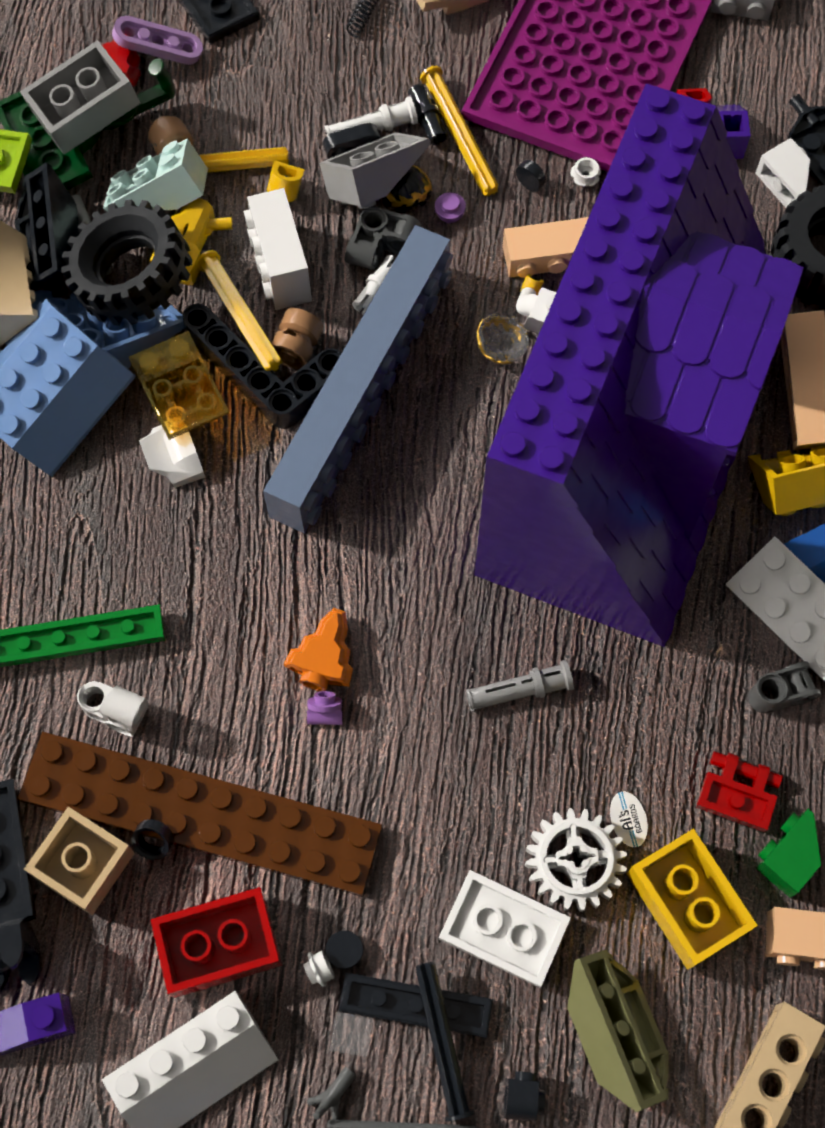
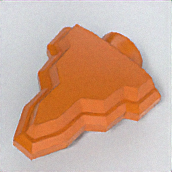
(323, 655)

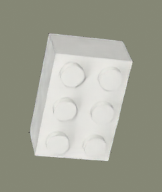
(277, 249)

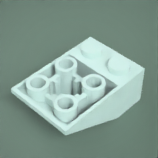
(163, 180)

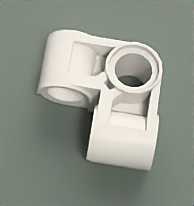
(119, 708)

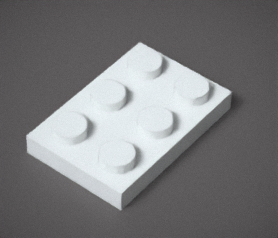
(504, 928)

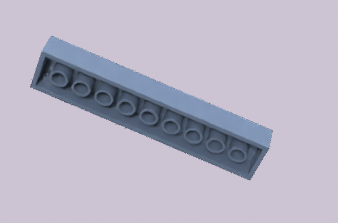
(358, 381)

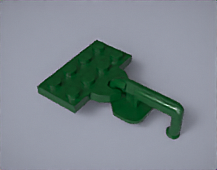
(72, 166)

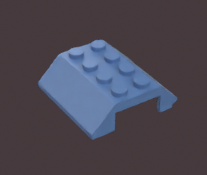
(55, 388)

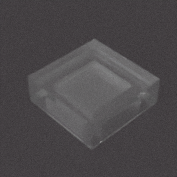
(351, 1034)

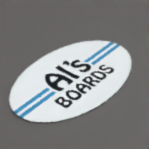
(628, 819)

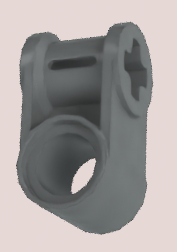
(790, 688)

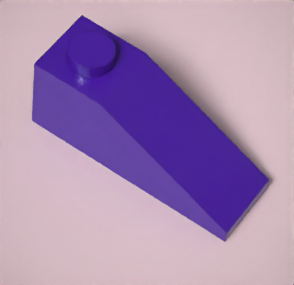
(35, 1023)

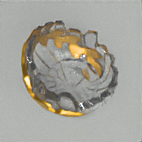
(502, 338)

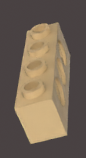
(805, 1036)

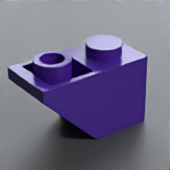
(737, 126)

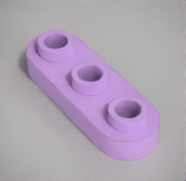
(169, 40)

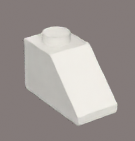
(785, 171)

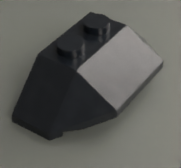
(48, 220)

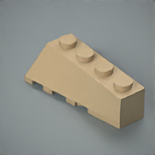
(15, 295)

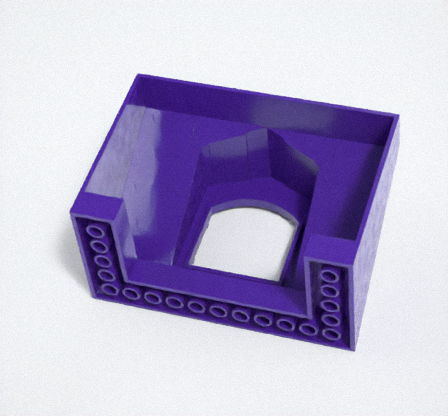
(637, 381)

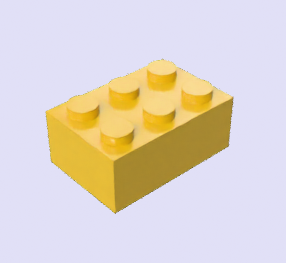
(691, 899)

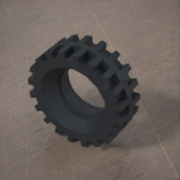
(106, 241)

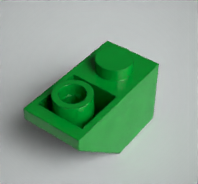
(794, 857)

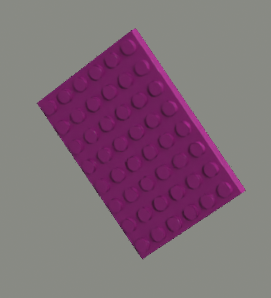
(577, 68)

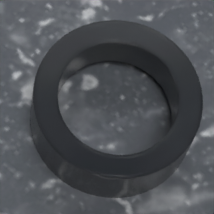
(145, 849)

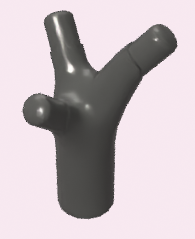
(332, 1095)

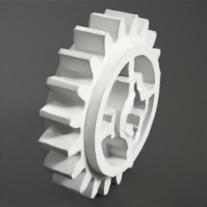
(606, 856)

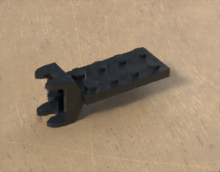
(17, 906)

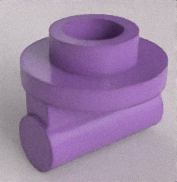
(324, 709)

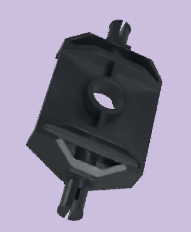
(810, 134)

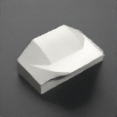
(173, 457)

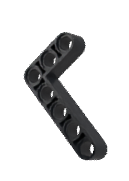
(253, 374)

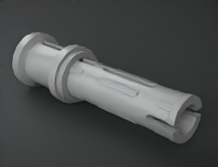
(535, 683)

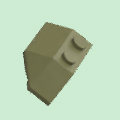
(618, 1031)

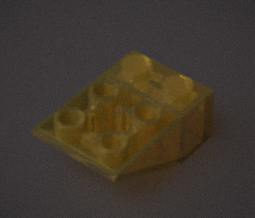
(178, 385)

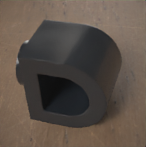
(523, 1097)

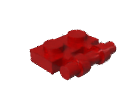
(736, 800)

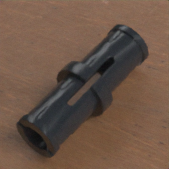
(427, 114)

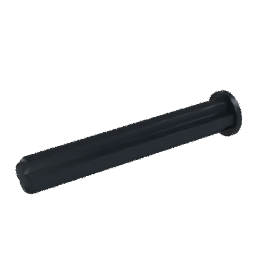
(442, 1042)

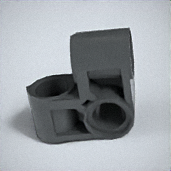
(368, 243)

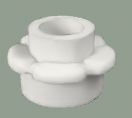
(585, 166)
(319, 968)

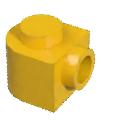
(290, 184)

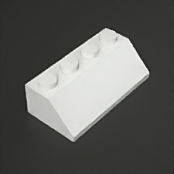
(191, 1067)

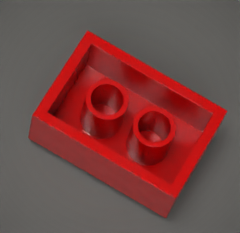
(215, 942)

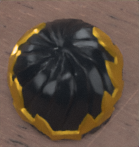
(410, 191)

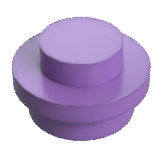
(450, 207)

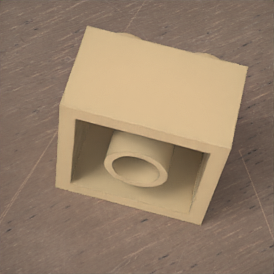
(79, 861)

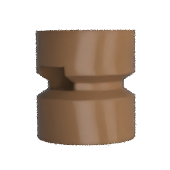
(296, 337)

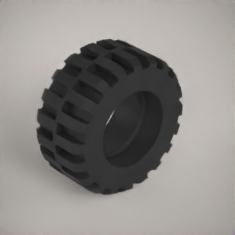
(792, 242)

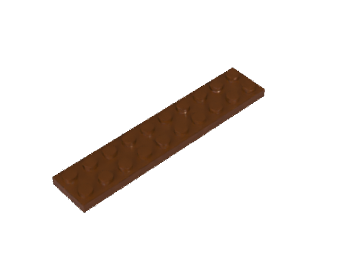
(203, 813)

